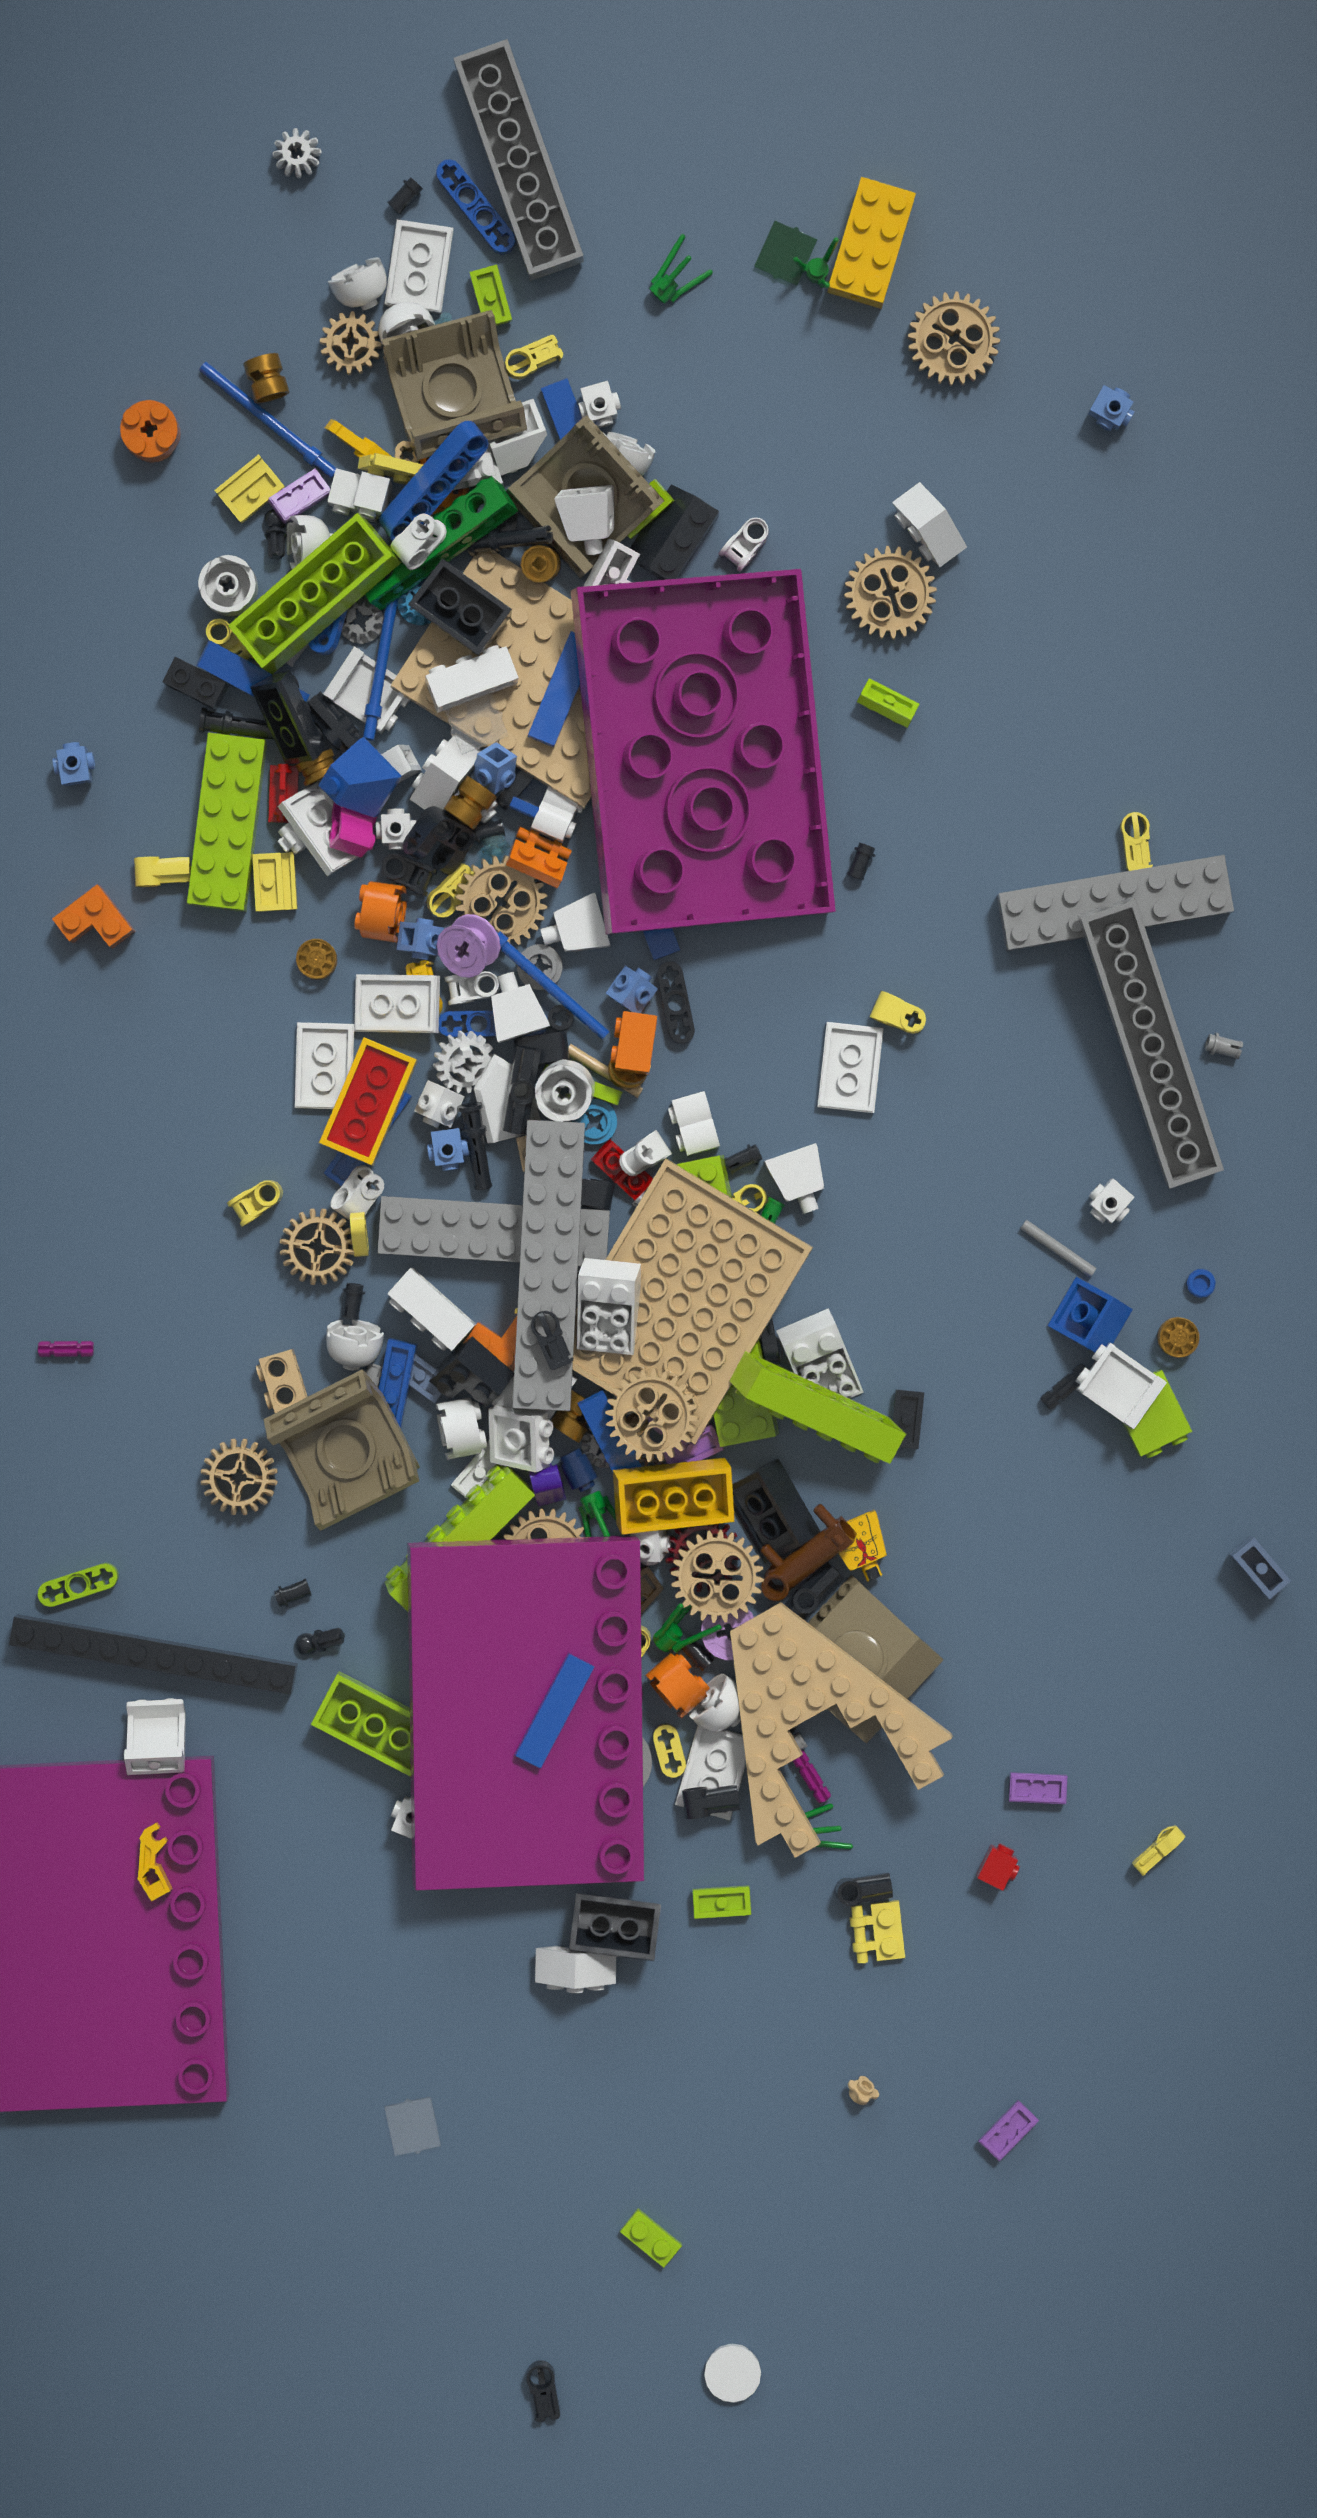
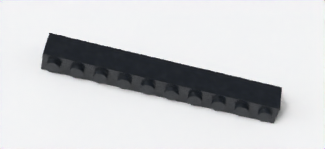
(153, 1654)

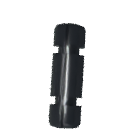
(1062, 1388)

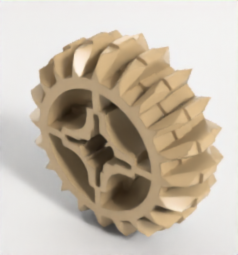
(294, 1243)
(215, 1473)

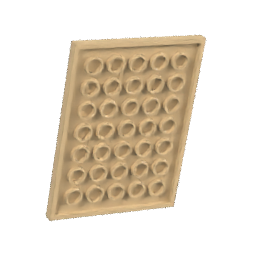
(535, 642)
(705, 1289)

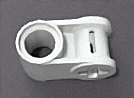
(417, 541)
(744, 544)
(469, 988)
(644, 1154)
(357, 1194)

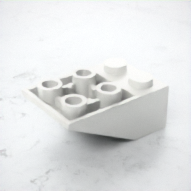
(608, 1306)
(819, 1354)

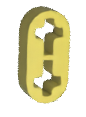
(359, 1234)
(662, 1752)

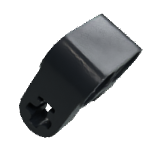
(443, 827)

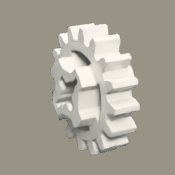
(455, 1054)

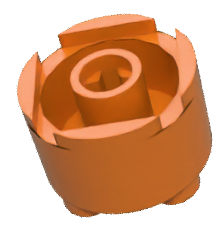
(136, 422)
(381, 911)
(677, 1685)

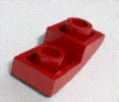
(608, 1160)

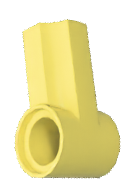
(157, 871)

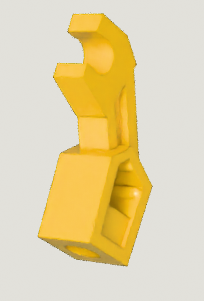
(361, 446)
(148, 1851)

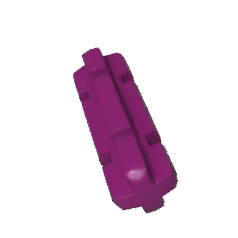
(65, 1348)
(812, 1778)

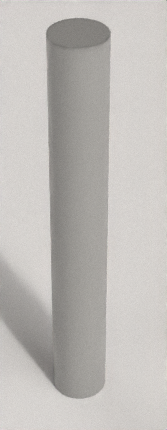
(1058, 1248)

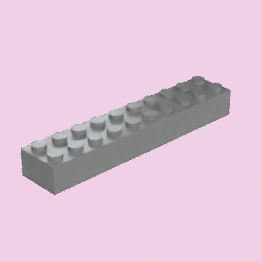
(1150, 1042)
(548, 1259)

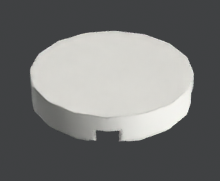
(732, 2373)

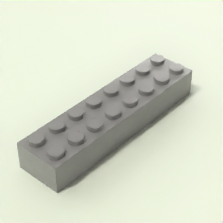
(518, 160)
(1162, 894)
(472, 1230)

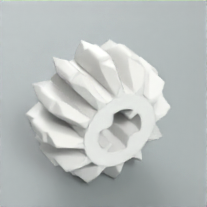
(286, 157)

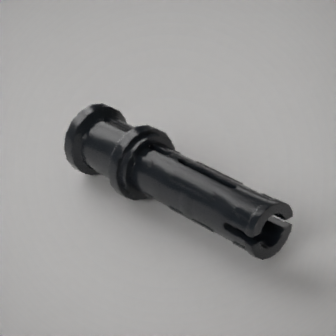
(497, 539)
(229, 724)
(474, 1132)

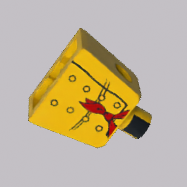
(866, 1547)

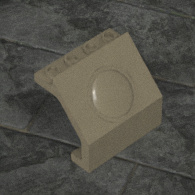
(451, 377)
(583, 461)
(344, 1448)
(877, 1641)

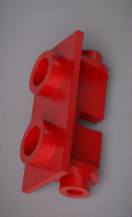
(282, 786)

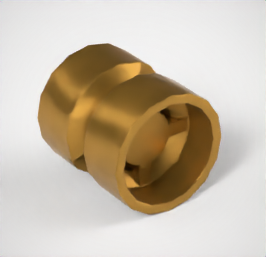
(266, 378)
(540, 563)
(470, 802)
(571, 1422)

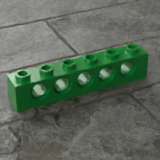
(473, 527)

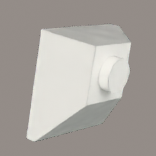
(518, 449)

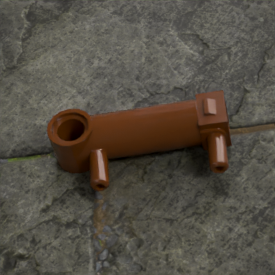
(808, 1558)

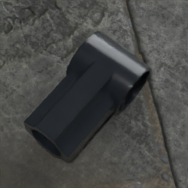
(703, 1802)
(867, 1888)

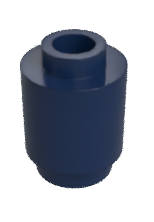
(578, 1470)

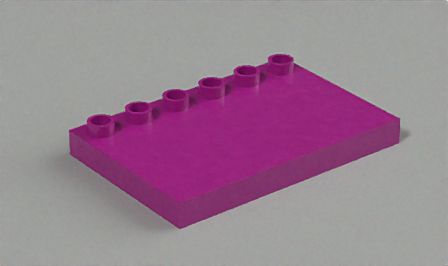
(703, 750)
(482, 1654)
(96, 1980)

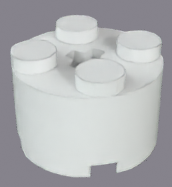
(221, 571)
(548, 1089)
(460, 1428)

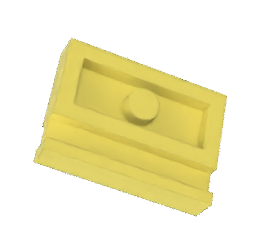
(381, 465)
(249, 489)
(275, 882)

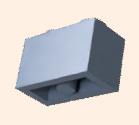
(1260, 1567)

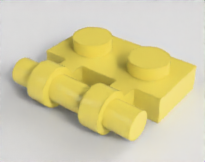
(886, 1928)

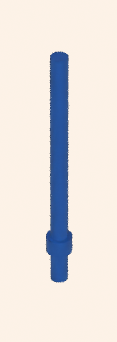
(311, 454)
(373, 709)
(551, 987)

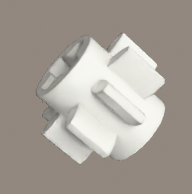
(290, 839)

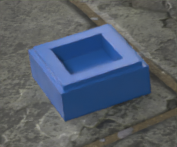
(524, 807)

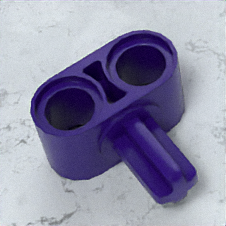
(547, 1485)

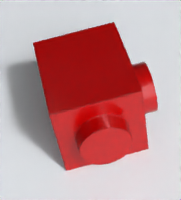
(998, 1866)

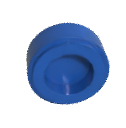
(1200, 1283)

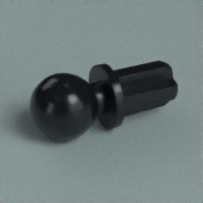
(275, 535)
(307, 1643)

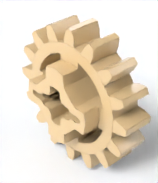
(364, 344)

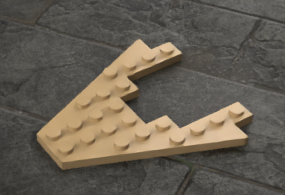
(786, 1677)

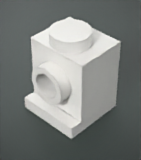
(482, 469)

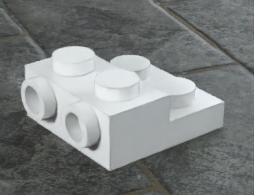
(520, 1438)

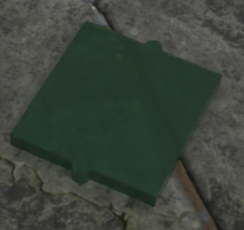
(779, 250)

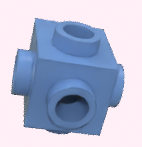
(1112, 398)
(495, 768)
(81, 772)
(419, 938)
(632, 989)
(440, 1140)

